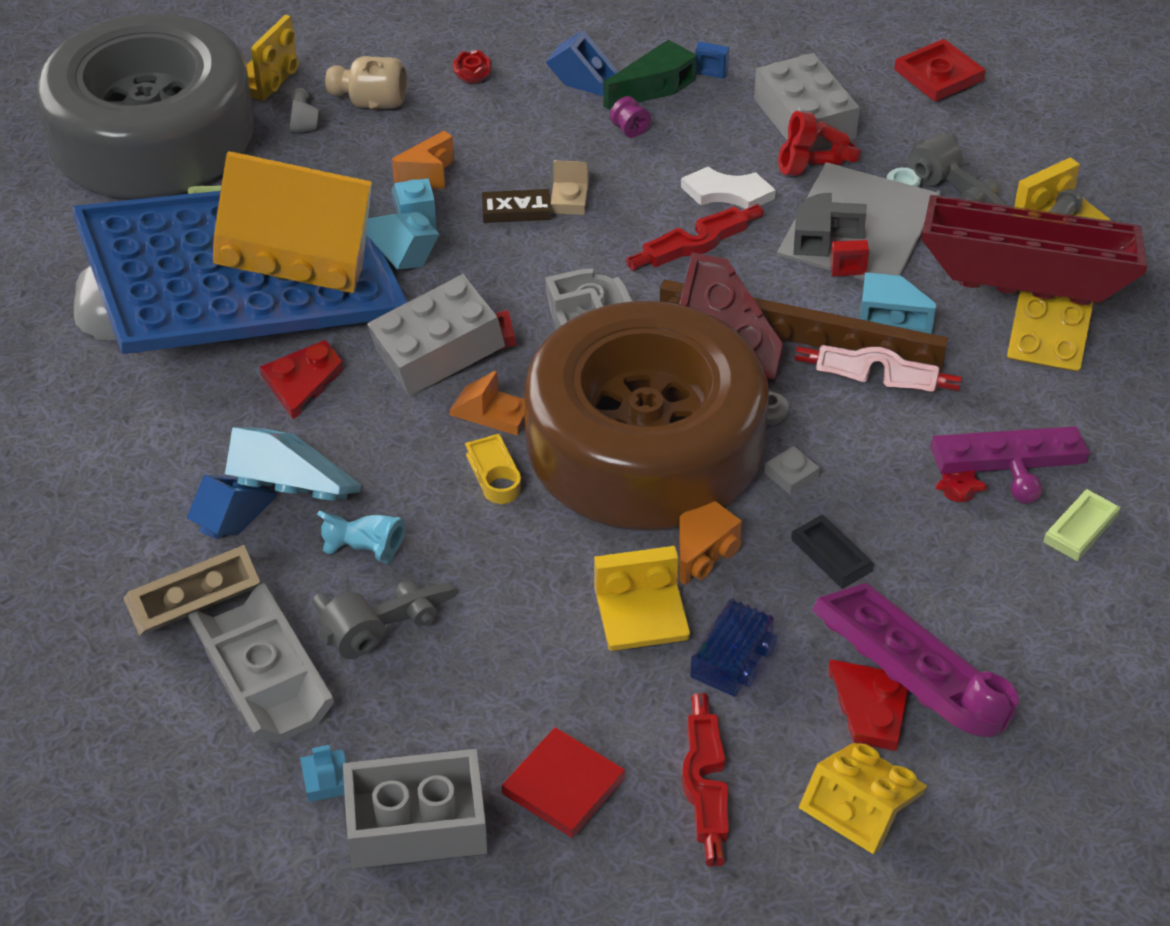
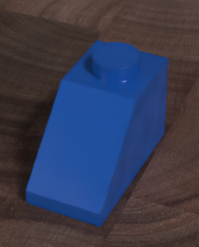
(581, 64)
(227, 507)

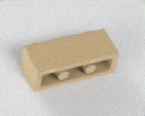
(191, 590)

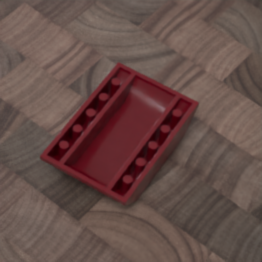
(1033, 249)

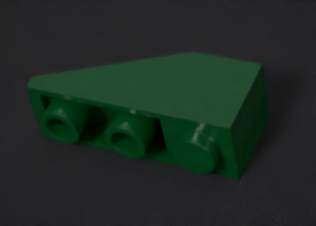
(652, 76)

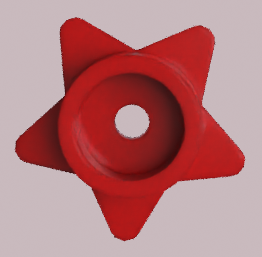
(960, 485)

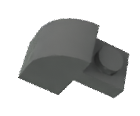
(821, 218)

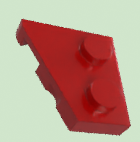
(302, 375)
(870, 702)

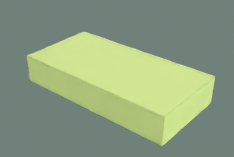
(1081, 524)

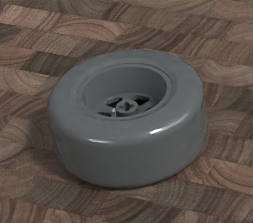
(145, 105)

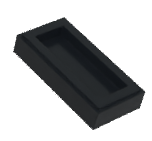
(832, 551)

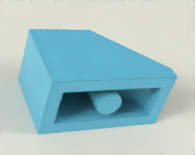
(415, 197)
(403, 238)
(896, 303)

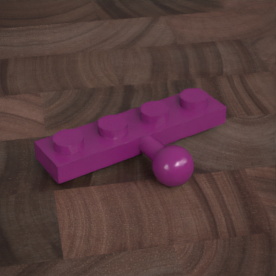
(1011, 451)

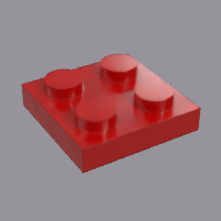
(939, 69)

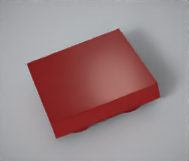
(563, 782)

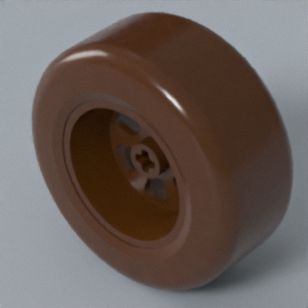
(630, 461)

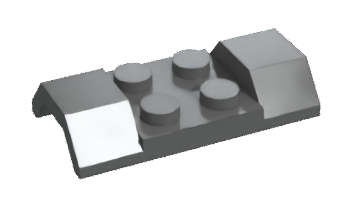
(264, 667)

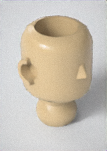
(370, 82)

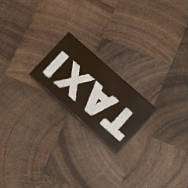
(516, 205)

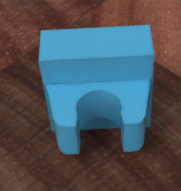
(323, 773)

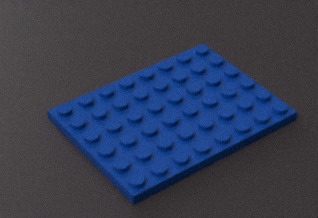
(167, 292)

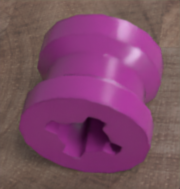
(630, 117)

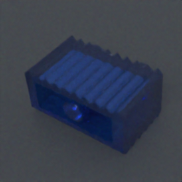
(733, 647)

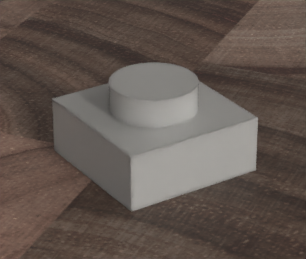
(792, 470)

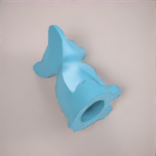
(373, 532)

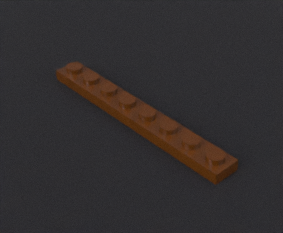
(837, 331)

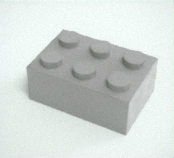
(806, 87)
(436, 334)
(414, 808)

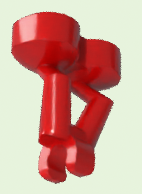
(802, 134)

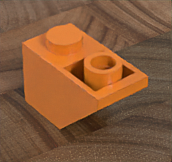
(705, 538)

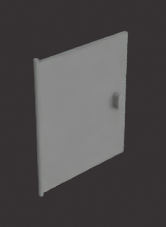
(892, 218)

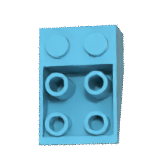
(283, 458)

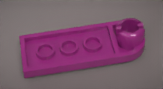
(919, 661)

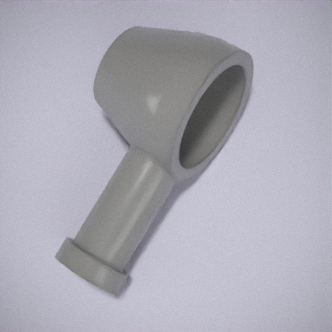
(303, 115)

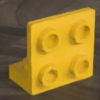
(272, 59)
(1042, 188)
(1049, 331)
(640, 598)
(860, 794)

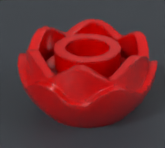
(472, 66)

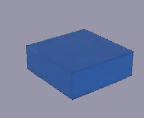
(712, 60)

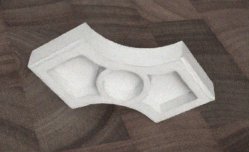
(742, 190)

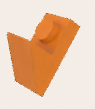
(425, 161)
(487, 406)

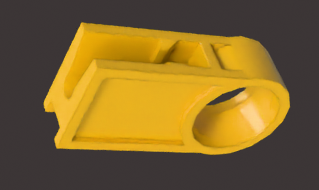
(491, 462)

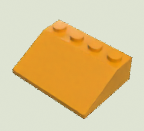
(291, 222)

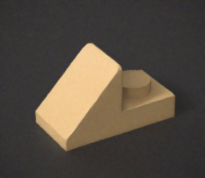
(570, 187)

